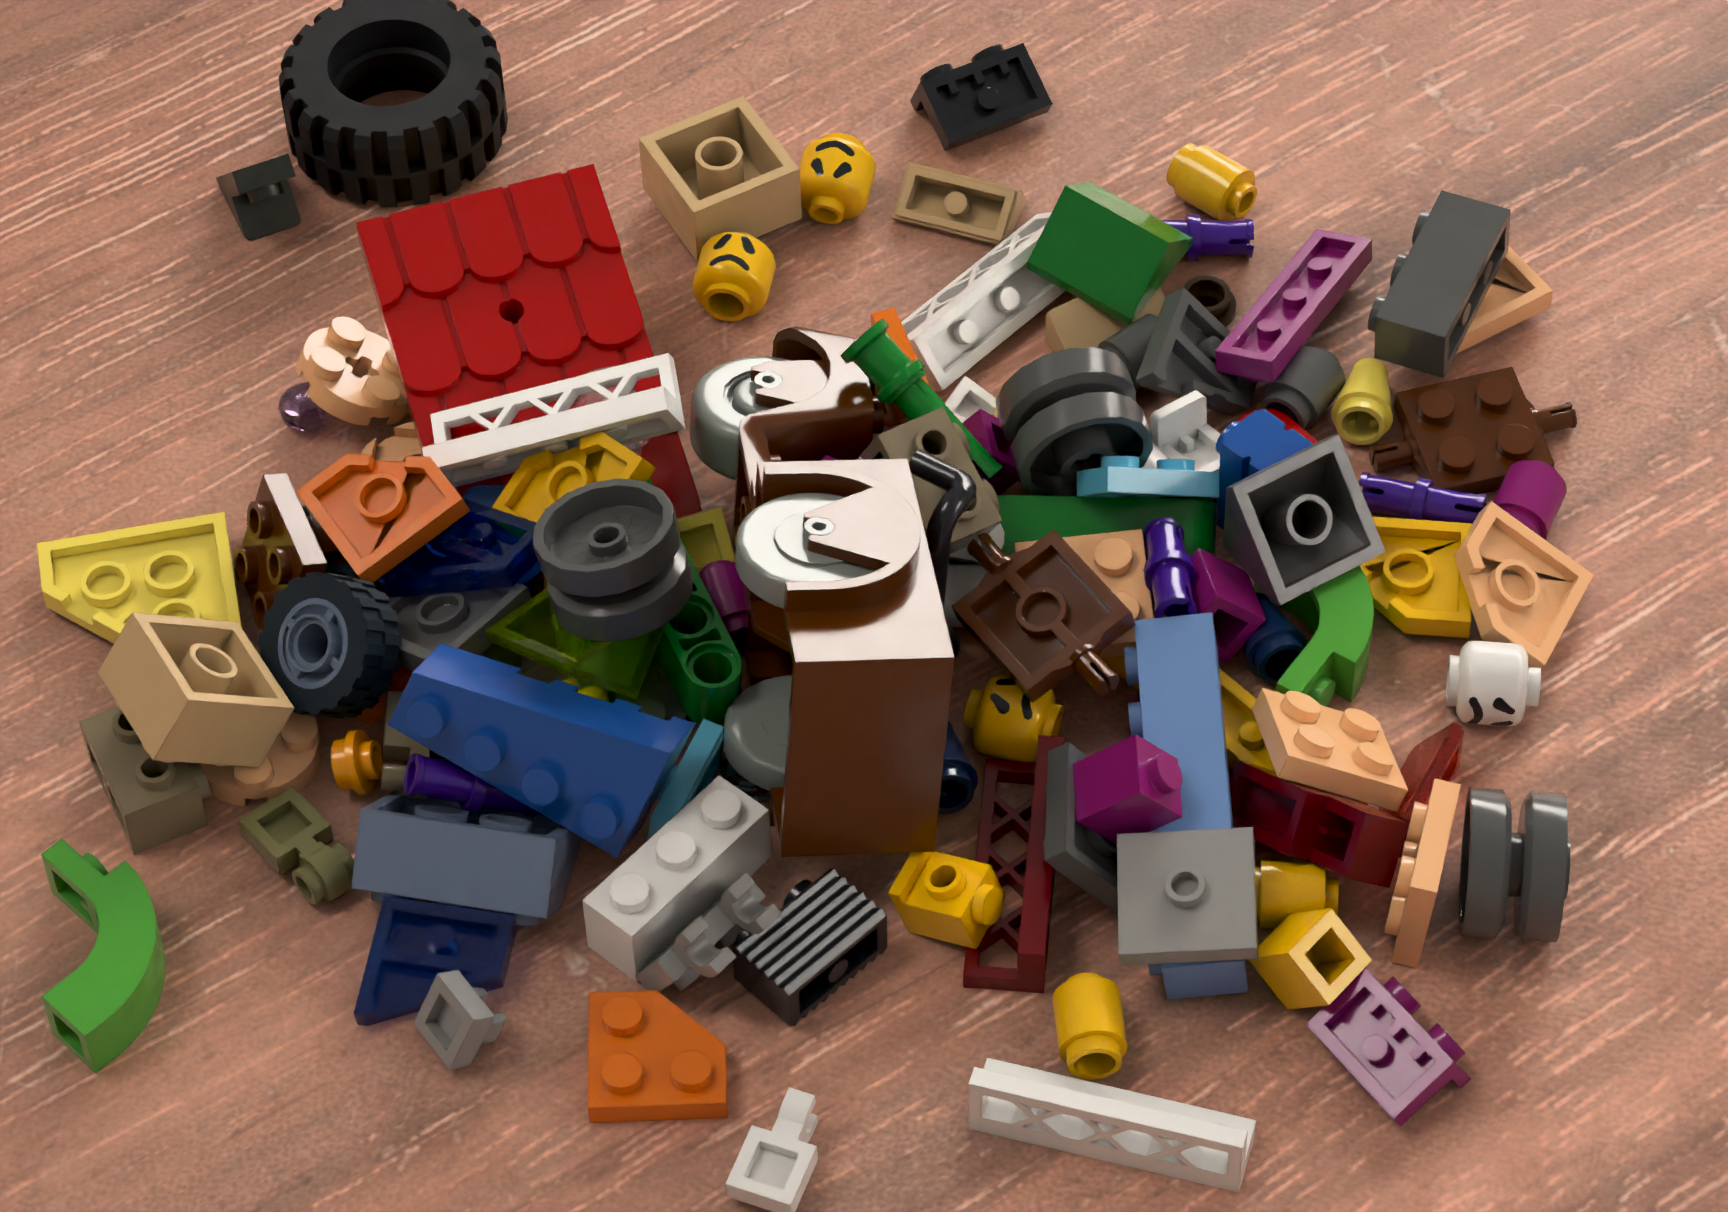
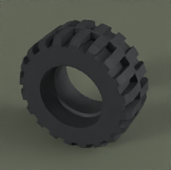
(401, 148)

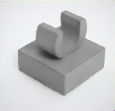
(457, 1019)

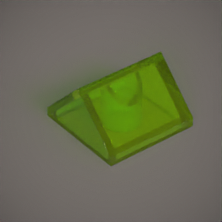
(538, 635)

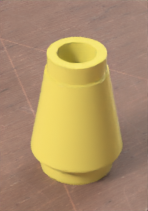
(1364, 403)

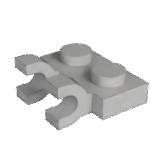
(693, 949)

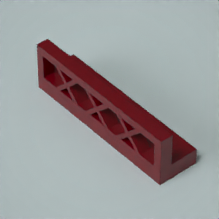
(1035, 889)

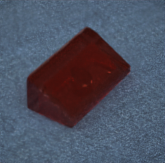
(1430, 759)

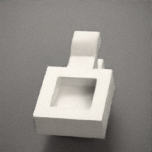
(779, 1162)

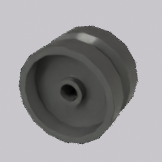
(1068, 415)
(613, 560)
(1519, 865)

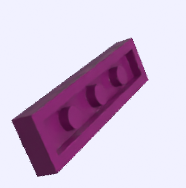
(1293, 306)

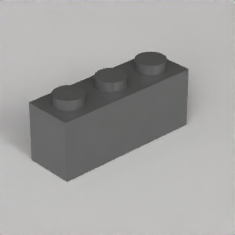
(1440, 283)

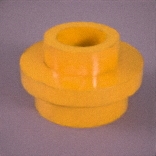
(356, 762)

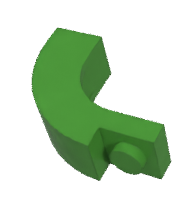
(1341, 631)
(121, 981)

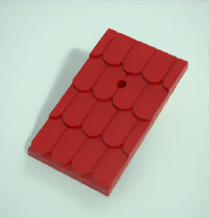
(509, 299)

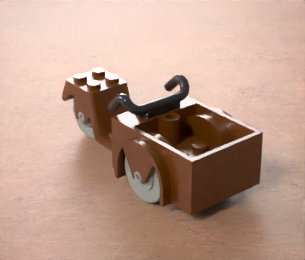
(836, 600)

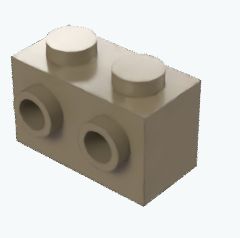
(949, 443)
(147, 796)

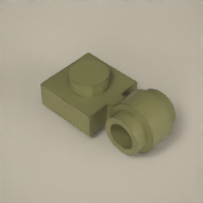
(293, 833)

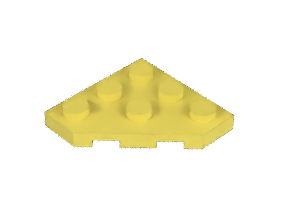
(144, 569)

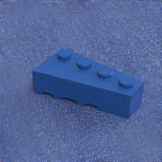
(543, 742)

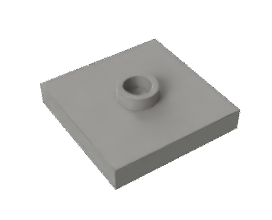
(1186, 896)

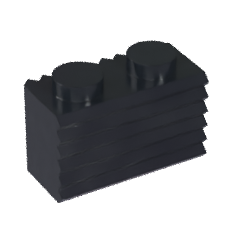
(811, 947)

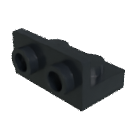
(982, 95)

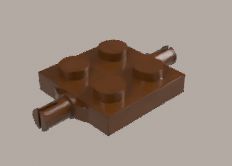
(1470, 431)
(1043, 615)

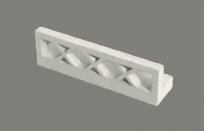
(980, 307)
(505, 446)
(1110, 1124)

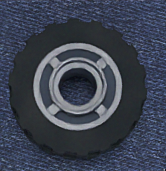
(331, 644)

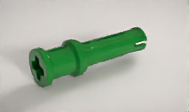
(902, 383)

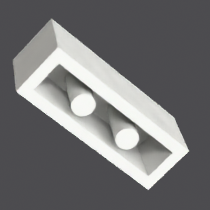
(676, 876)

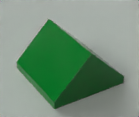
(1106, 250)

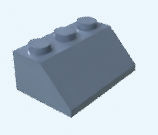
(464, 856)

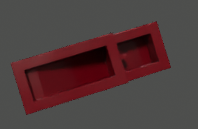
(1316, 825)

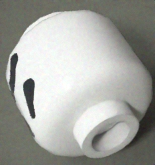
(1492, 683)

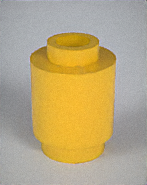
(1212, 182)
(1292, 888)
(1089, 1025)

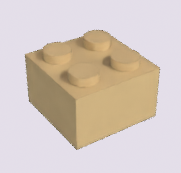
(720, 175)
(195, 690)

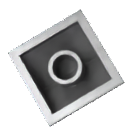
(1300, 522)

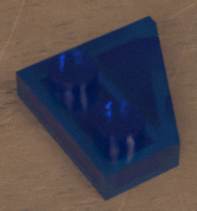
(472, 554)
(426, 939)

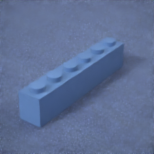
(1184, 716)

